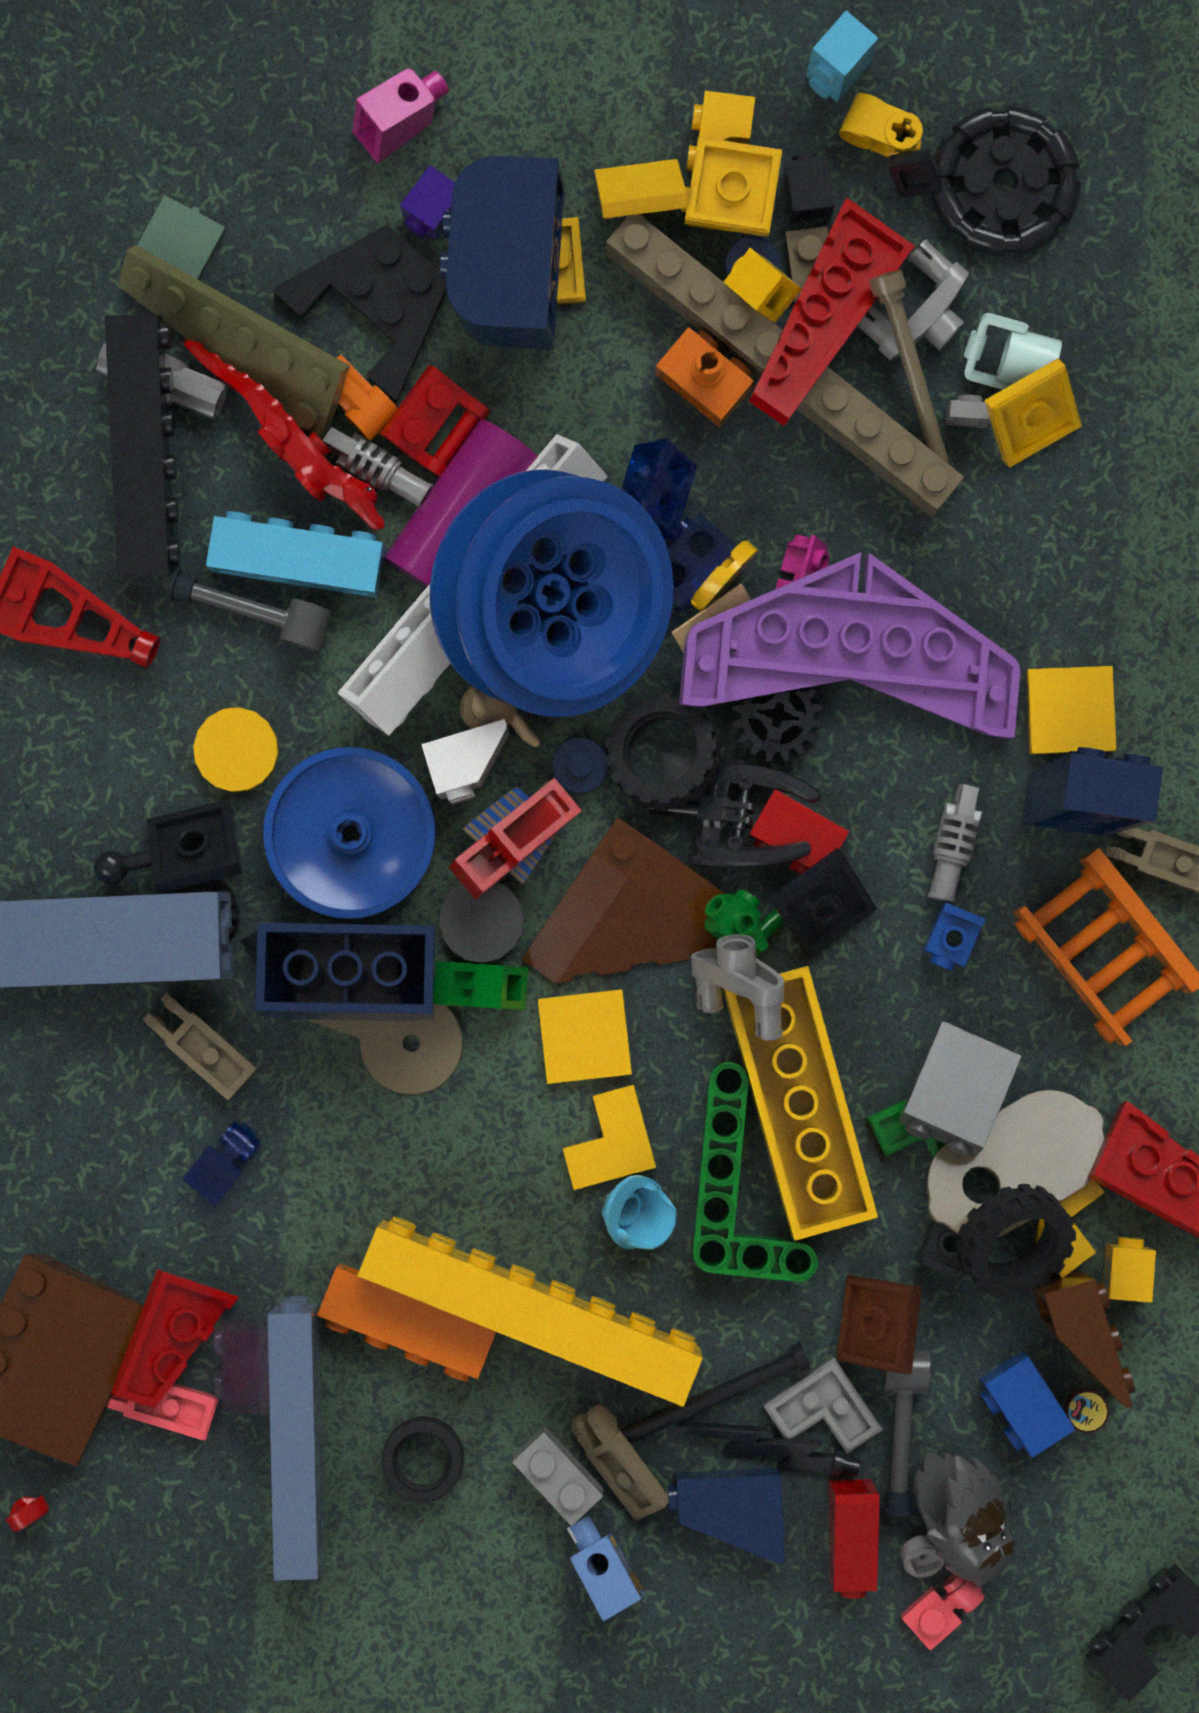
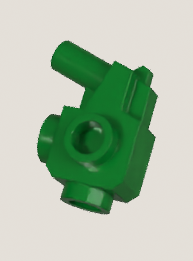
(739, 915)

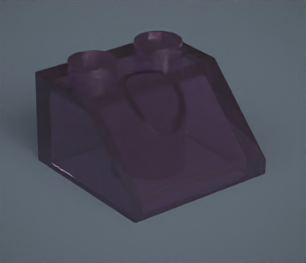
(244, 1365)

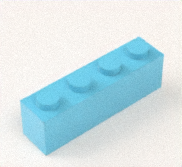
(295, 555)

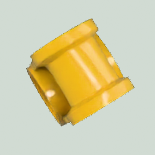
(876, 125)

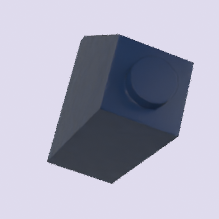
(733, 1507)

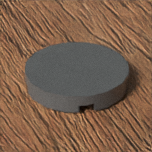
(481, 927)

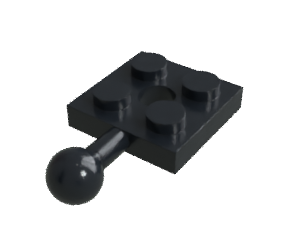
(168, 841)

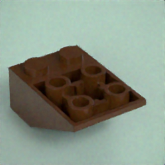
(1076, 1317)

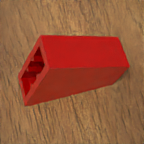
(853, 1536)

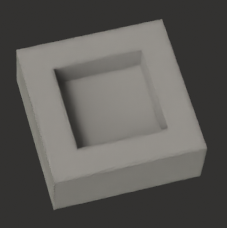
(967, 412)

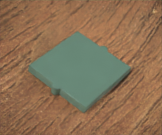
(182, 236)

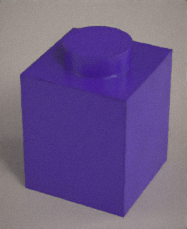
(427, 202)

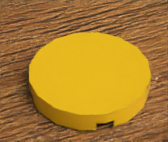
(723, 575)
(236, 749)

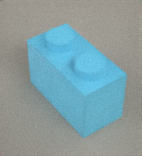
(841, 57)

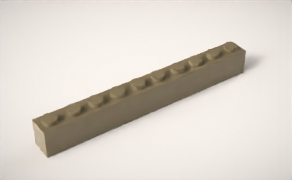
(751, 339)

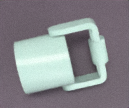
(1021, 355)

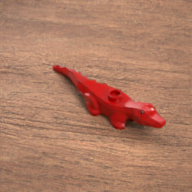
(291, 444)

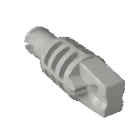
(375, 466)
(955, 842)

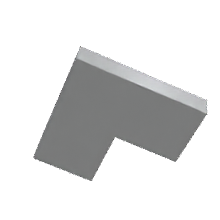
(825, 1395)

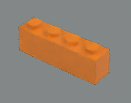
(405, 1323)

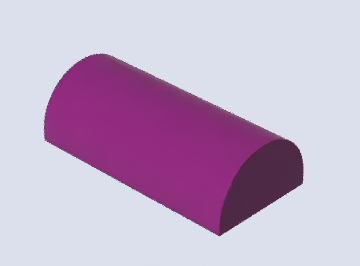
(481, 460)

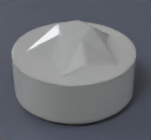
(920, 1557)

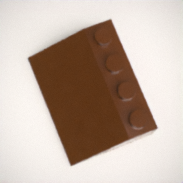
(59, 1355)

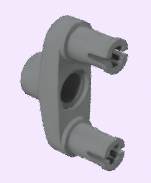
(933, 318)
(738, 970)

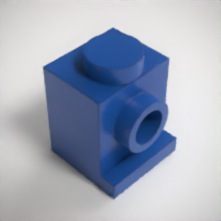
(946, 920)

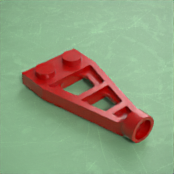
(20, 591)

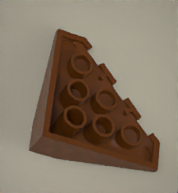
(624, 910)

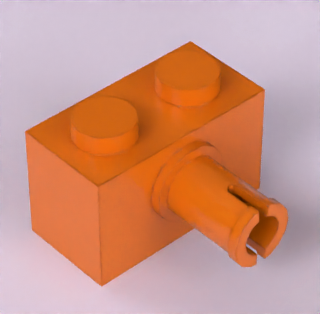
(705, 375)

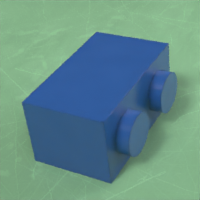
(1026, 1405)

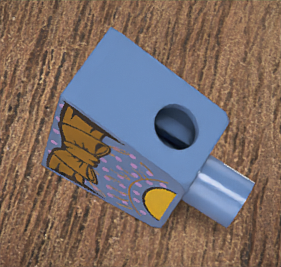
(608, 1589)

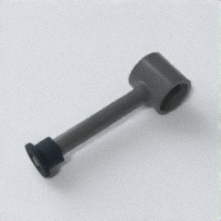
(301, 624)
(905, 1386)

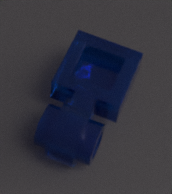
(214, 1171)

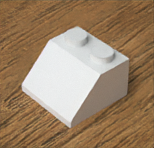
(464, 760)

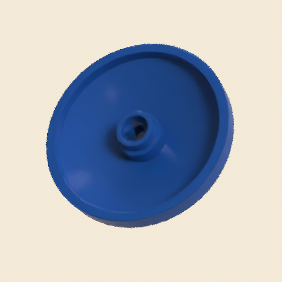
(309, 823)

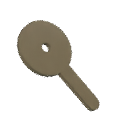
(395, 1066)

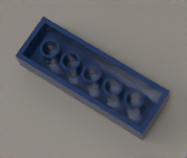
(1093, 793)

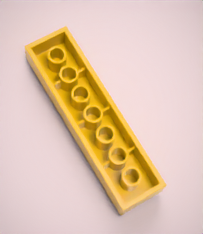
(531, 1311)

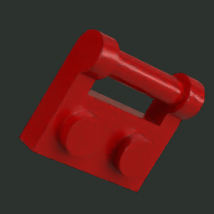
(423, 415)

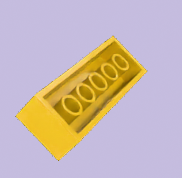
(803, 1113)

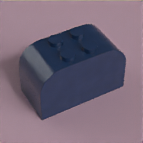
(505, 250)
(345, 972)

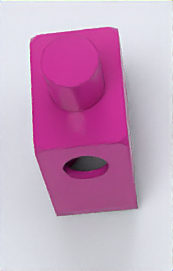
(396, 111)

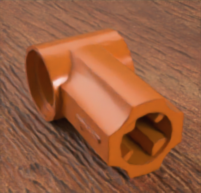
(364, 405)

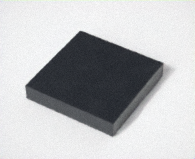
(823, 903)

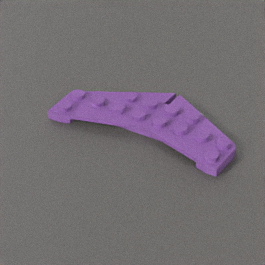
(830, 633)

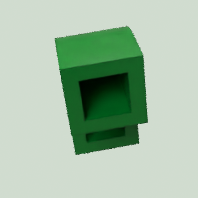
(480, 985)

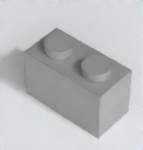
(558, 1475)

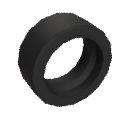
(405, 1487)

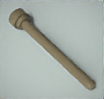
(889, 290)

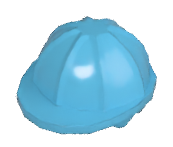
(639, 1214)

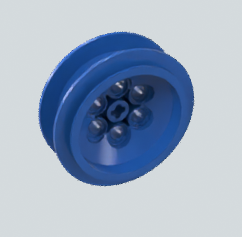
(617, 569)

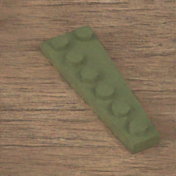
(287, 366)

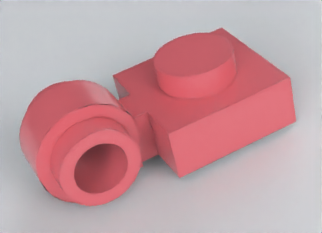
(934, 1616)

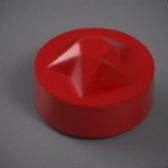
(26, 1511)

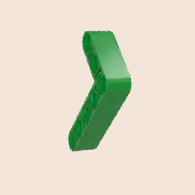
(727, 1188)

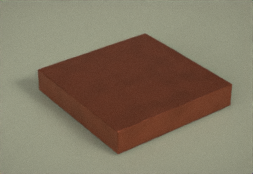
(879, 1324)

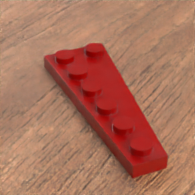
(828, 307)

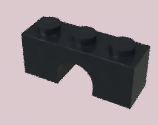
(1121, 1652)

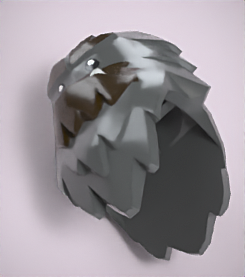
(964, 1516)

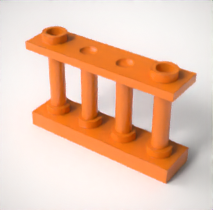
(1150, 941)

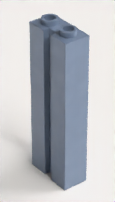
(115, 939)
(296, 1439)

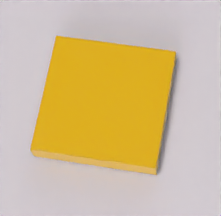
(733, 186)
(640, 188)
(1033, 412)
(1070, 709)
(584, 1036)

